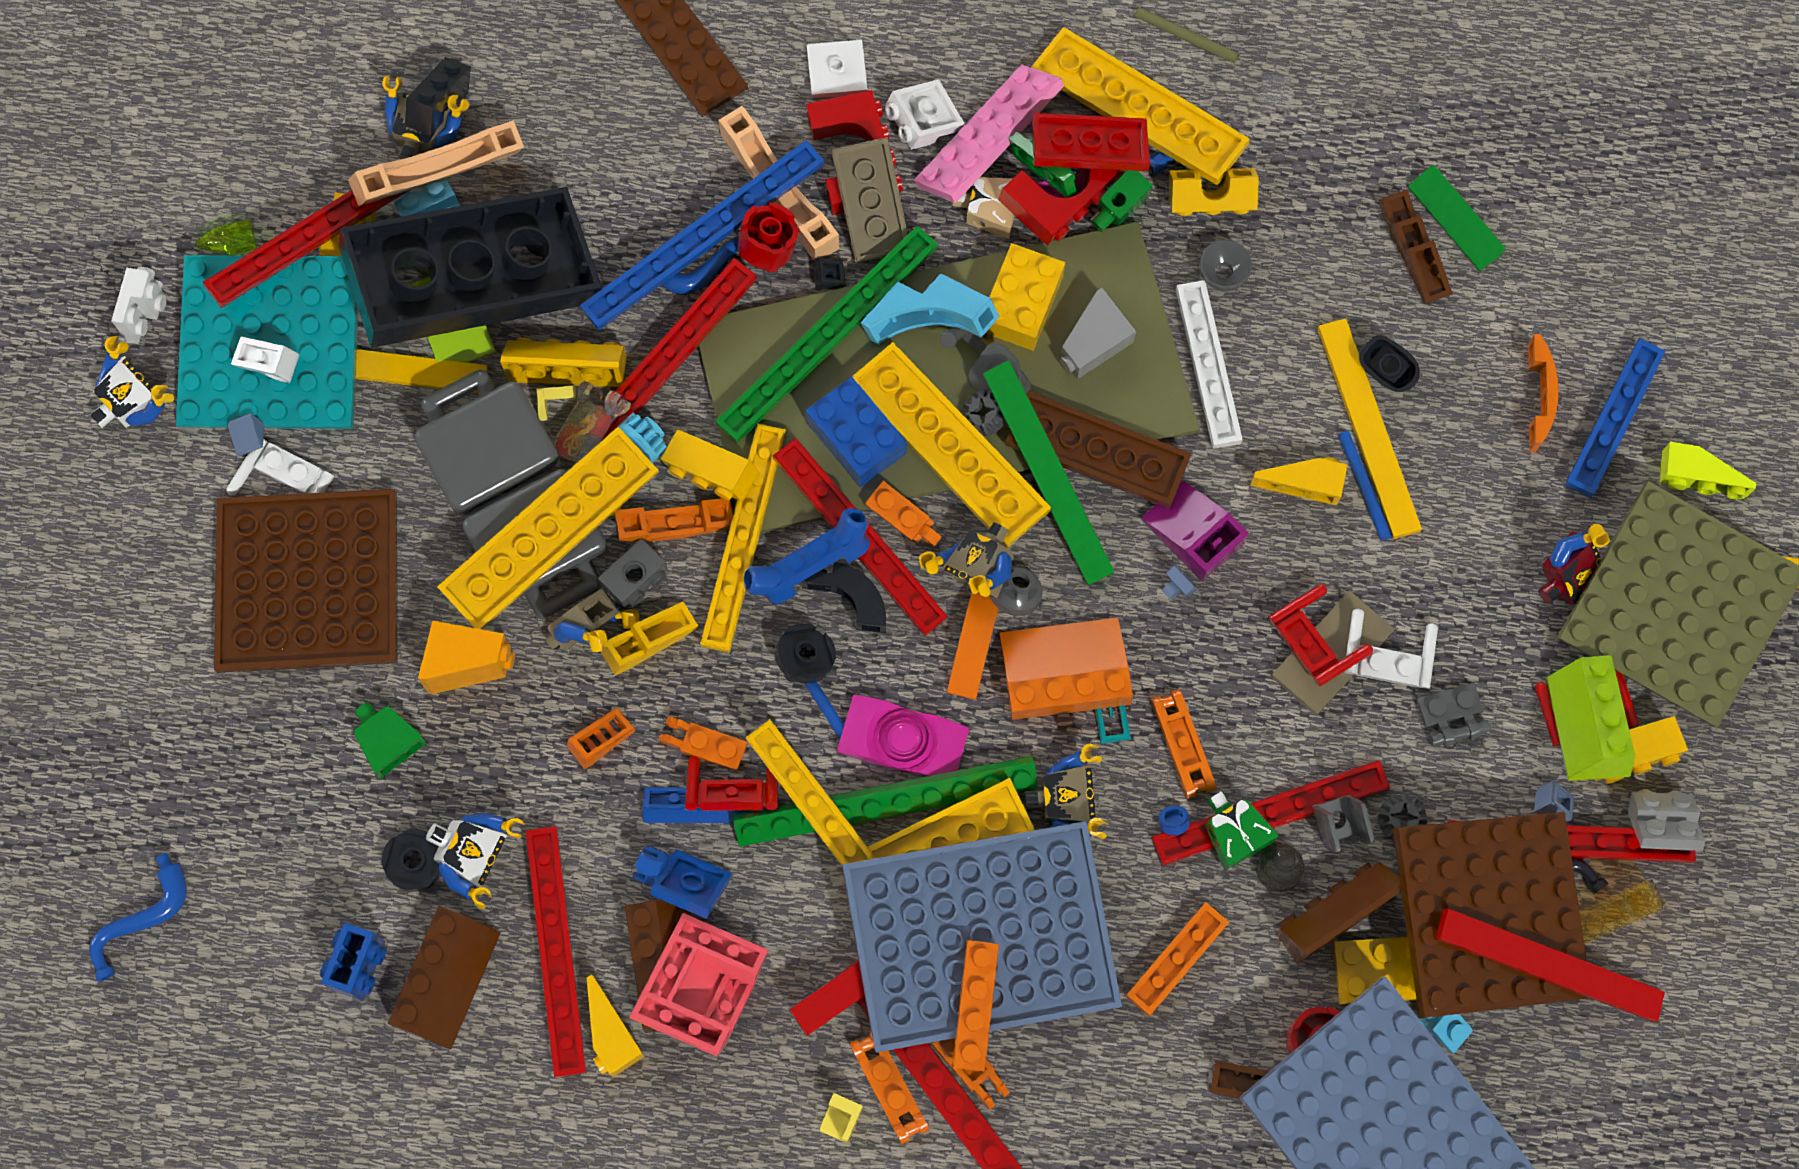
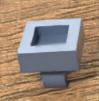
(1179, 583)

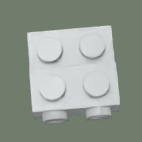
(923, 113)
(138, 299)

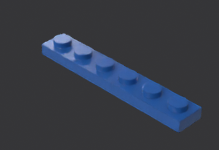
(1615, 418)

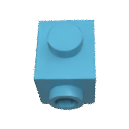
(1448, 1030)

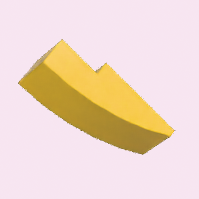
(648, 638)

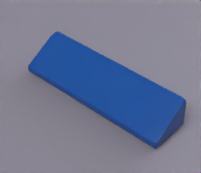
(672, 808)

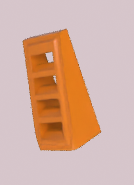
(587, 759)

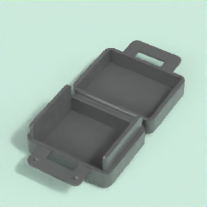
(493, 464)

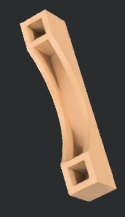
(755, 155)
(415, 171)

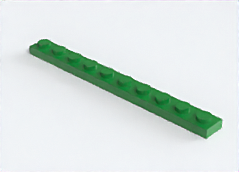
(825, 335)
(888, 800)

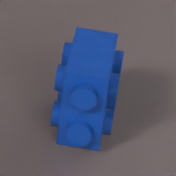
(353, 962)

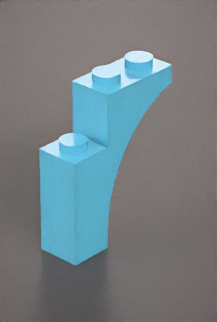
(941, 304)

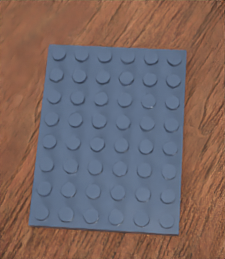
(1018, 890)
(1378, 1097)

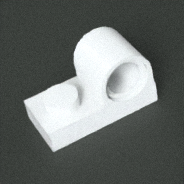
(266, 358)

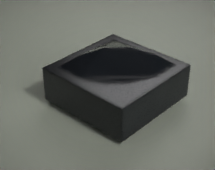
(829, 273)

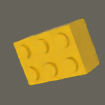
(1024, 295)

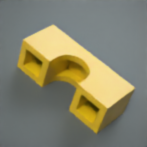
(1236, 194)

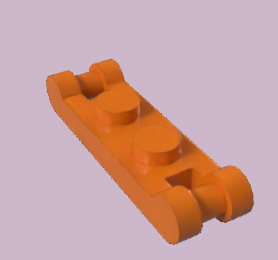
(1183, 743)
(889, 1089)

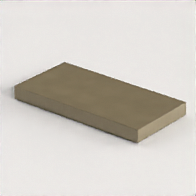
(870, 198)
(1335, 631)

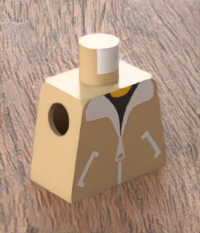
(984, 207)

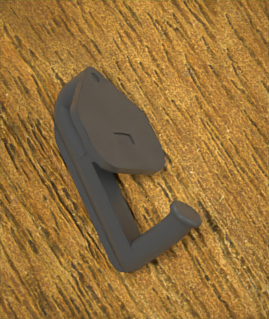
(990, 356)

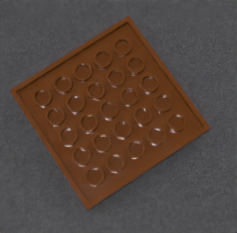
(306, 581)
(1498, 872)

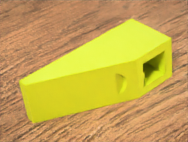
(1696, 468)

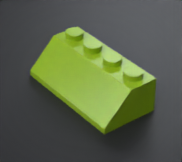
(1591, 720)

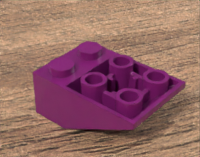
(1196, 530)

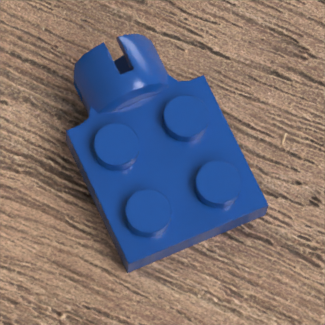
(682, 879)

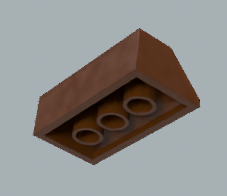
(1339, 911)
(649, 931)
(444, 978)

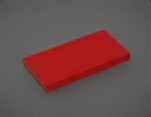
(1090, 142)

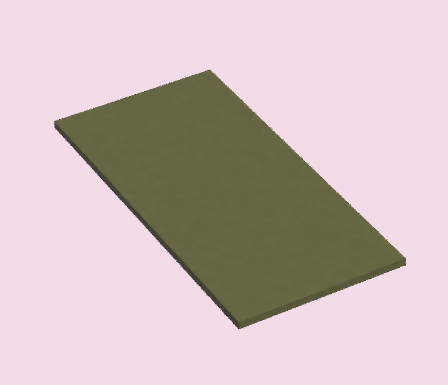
(1133, 389)

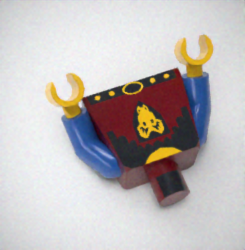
(1572, 564)

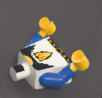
(126, 391)
(469, 851)

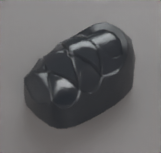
(1390, 364)

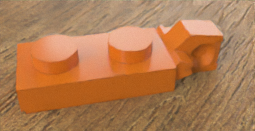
(902, 515)

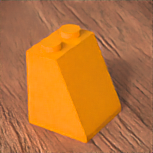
(463, 657)

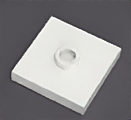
(836, 68)

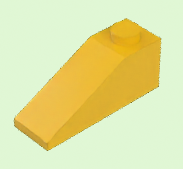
(1310, 479)
(609, 1035)

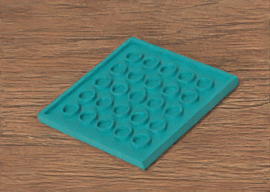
(300, 308)

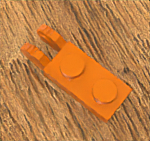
(706, 744)
(972, 1078)

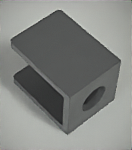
(1355, 823)

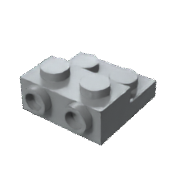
(1666, 820)

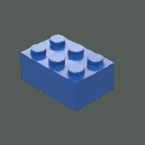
(856, 431)

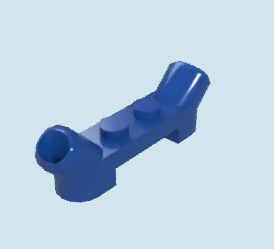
(779, 579)

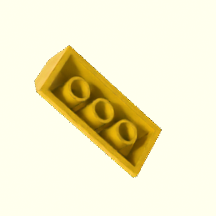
(564, 362)

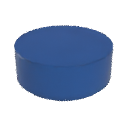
(1174, 820)

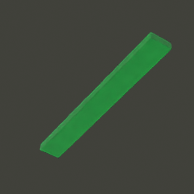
(1048, 473)

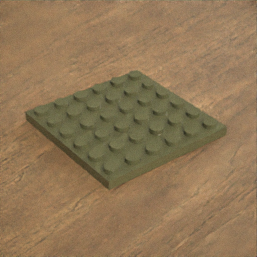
(1682, 603)

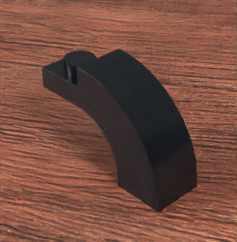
(857, 590)

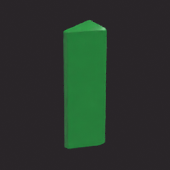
(1457, 218)

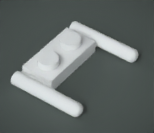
(282, 467)
(1390, 664)

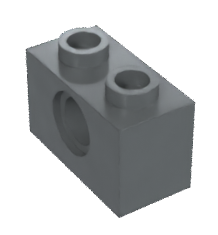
(640, 559)

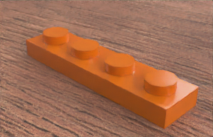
(1177, 959)
(975, 1005)

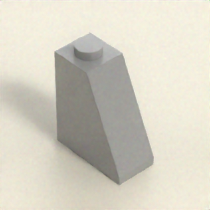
(1096, 336)

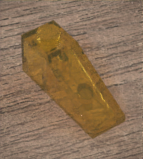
(1621, 910)

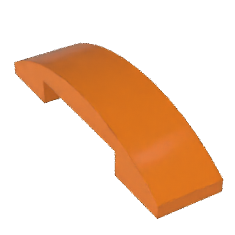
(1541, 360)
(673, 522)
(973, 647)

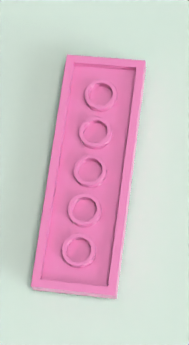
(988, 133)

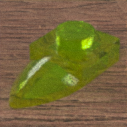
(229, 238)

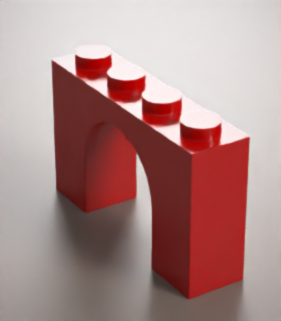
(847, 114)
(1051, 215)

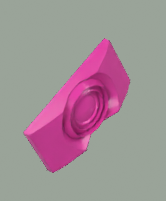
(901, 738)

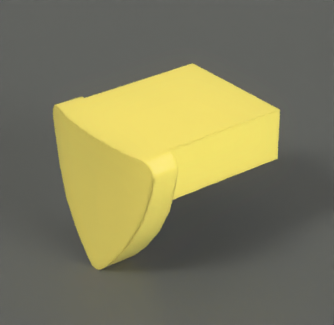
(552, 393)

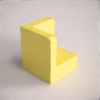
(841, 1118)

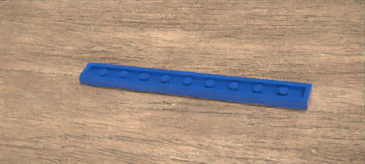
(700, 236)

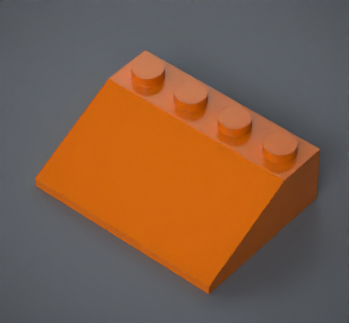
(1066, 668)

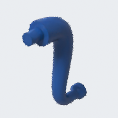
(702, 275)
(175, 891)

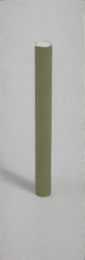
(1186, 35)

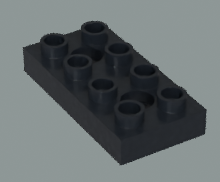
(468, 265)

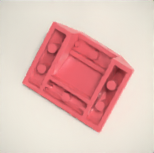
(700, 985)

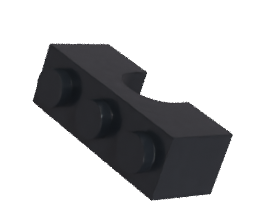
(428, 101)

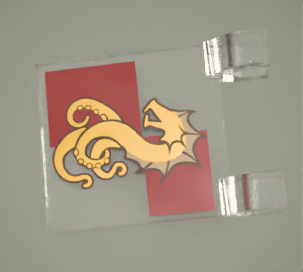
(587, 422)

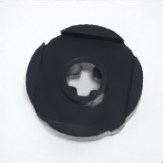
(800, 669)
(399, 870)

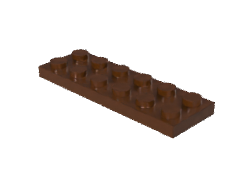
(686, 51)
(1110, 452)

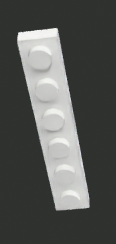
(1208, 364)

